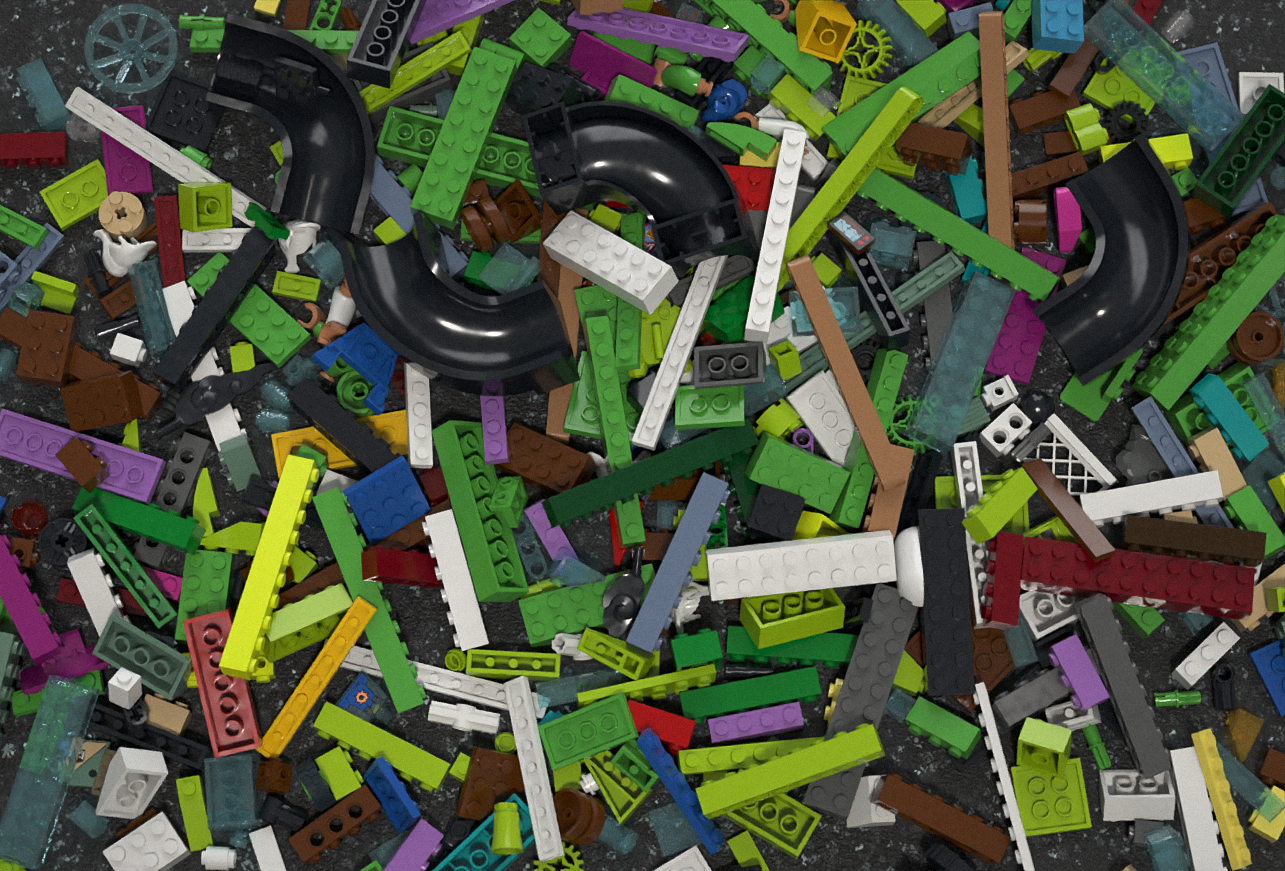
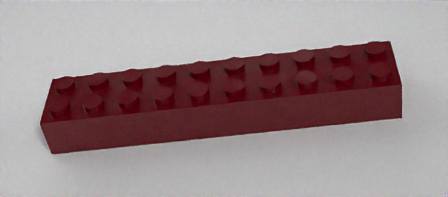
(1138, 579)

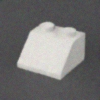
(865, 813)

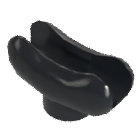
(457, 832)

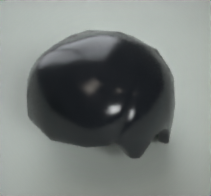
(1037, 406)

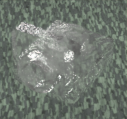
(823, 101)

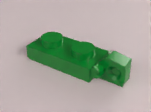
(266, 222)

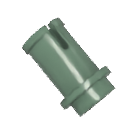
(429, 110)

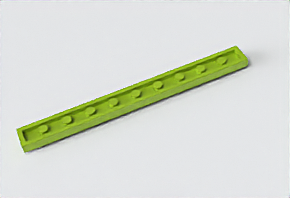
(407, 76)

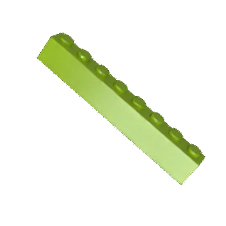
(790, 771)

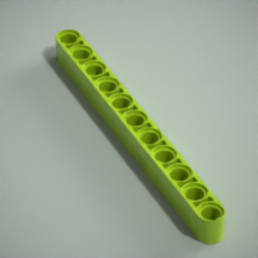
(850, 176)

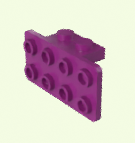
(604, 63)
(71, 663)

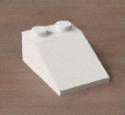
(131, 782)

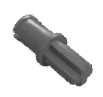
(1030, 442)

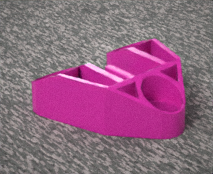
(1067, 218)

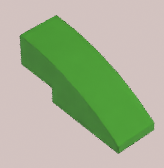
(742, 138)

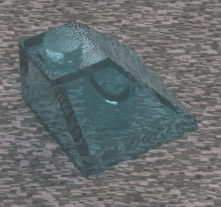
(572, 572)

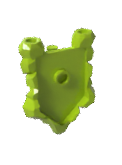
(655, 337)

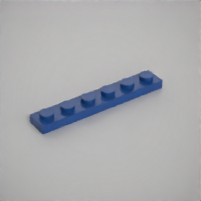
(680, 790)

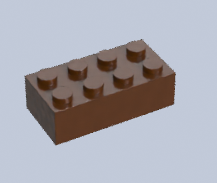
(545, 462)

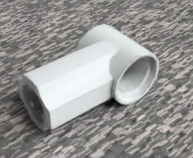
(567, 645)

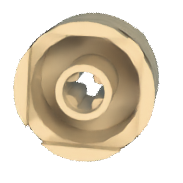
(118, 205)

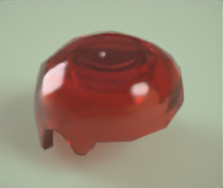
(29, 518)

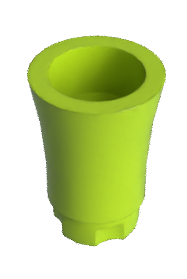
(506, 830)

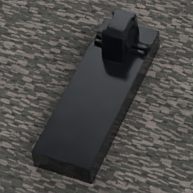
(857, 612)

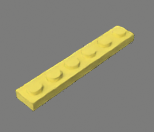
(1221, 799)

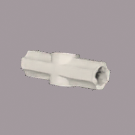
(463, 717)

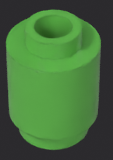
(671, 55)
(197, 156)

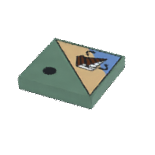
(88, 763)

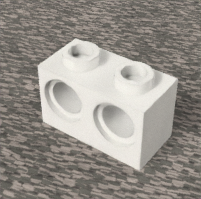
(1001, 427)

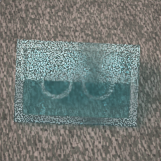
(844, 306)

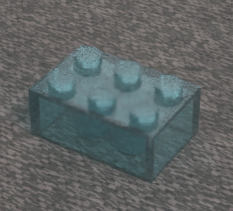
(231, 793)

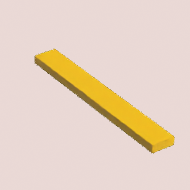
(317, 678)

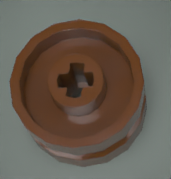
(485, 224)
(1256, 339)
(578, 816)

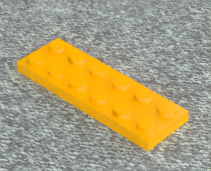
(388, 426)

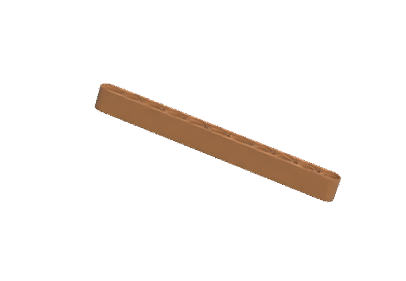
(996, 127)
(845, 373)
(560, 397)

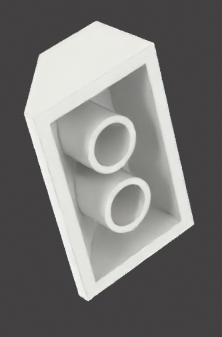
(1131, 797)

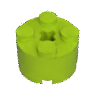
(779, 421)

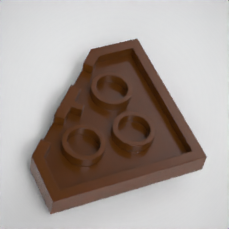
(488, 781)

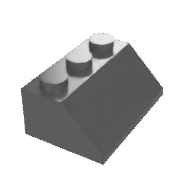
(729, 365)

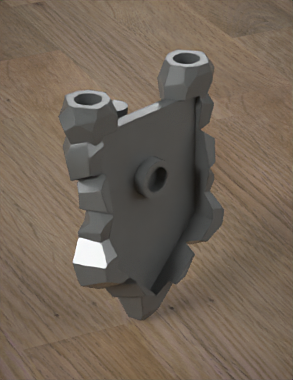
(1141, 460)

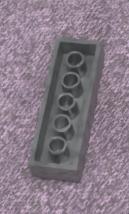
(1032, 697)

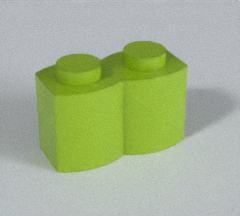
(1085, 128)

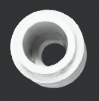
(218, 858)

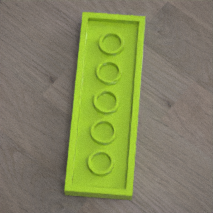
(653, 687)

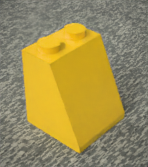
(823, 28)

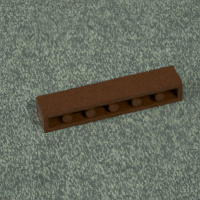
(940, 819)

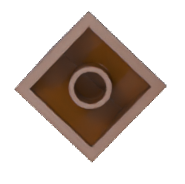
(518, 212)

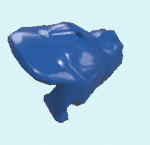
(731, 94)

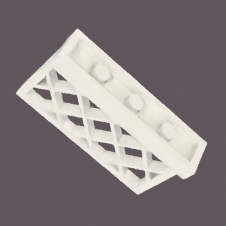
(1080, 452)

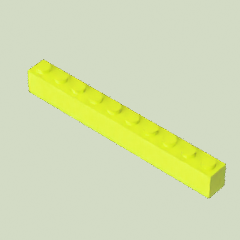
(269, 567)

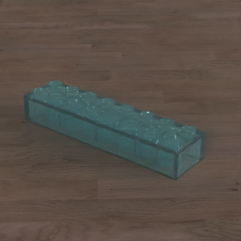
(1163, 74)
(959, 362)
(45, 771)

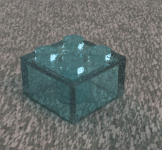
(892, 245)

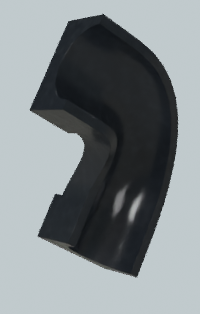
(647, 164)

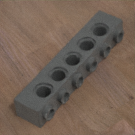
(187, 445)

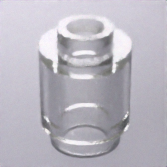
(1177, 26)

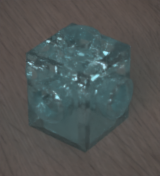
(298, 369)

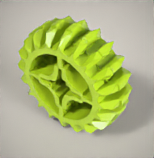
(864, 60)

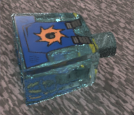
(366, 700)

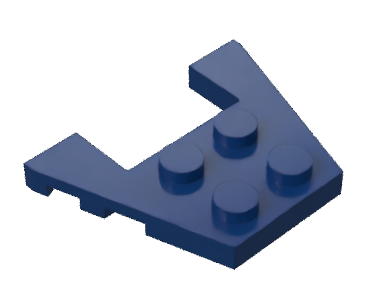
(366, 355)

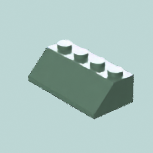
(142, 654)

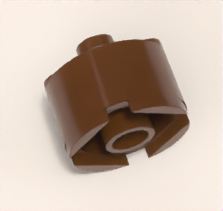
(1030, 222)

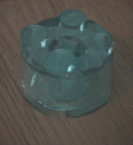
(326, 263)

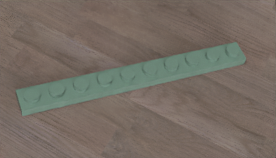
(905, 296)

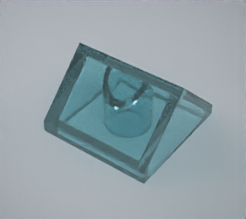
(1260, 471)

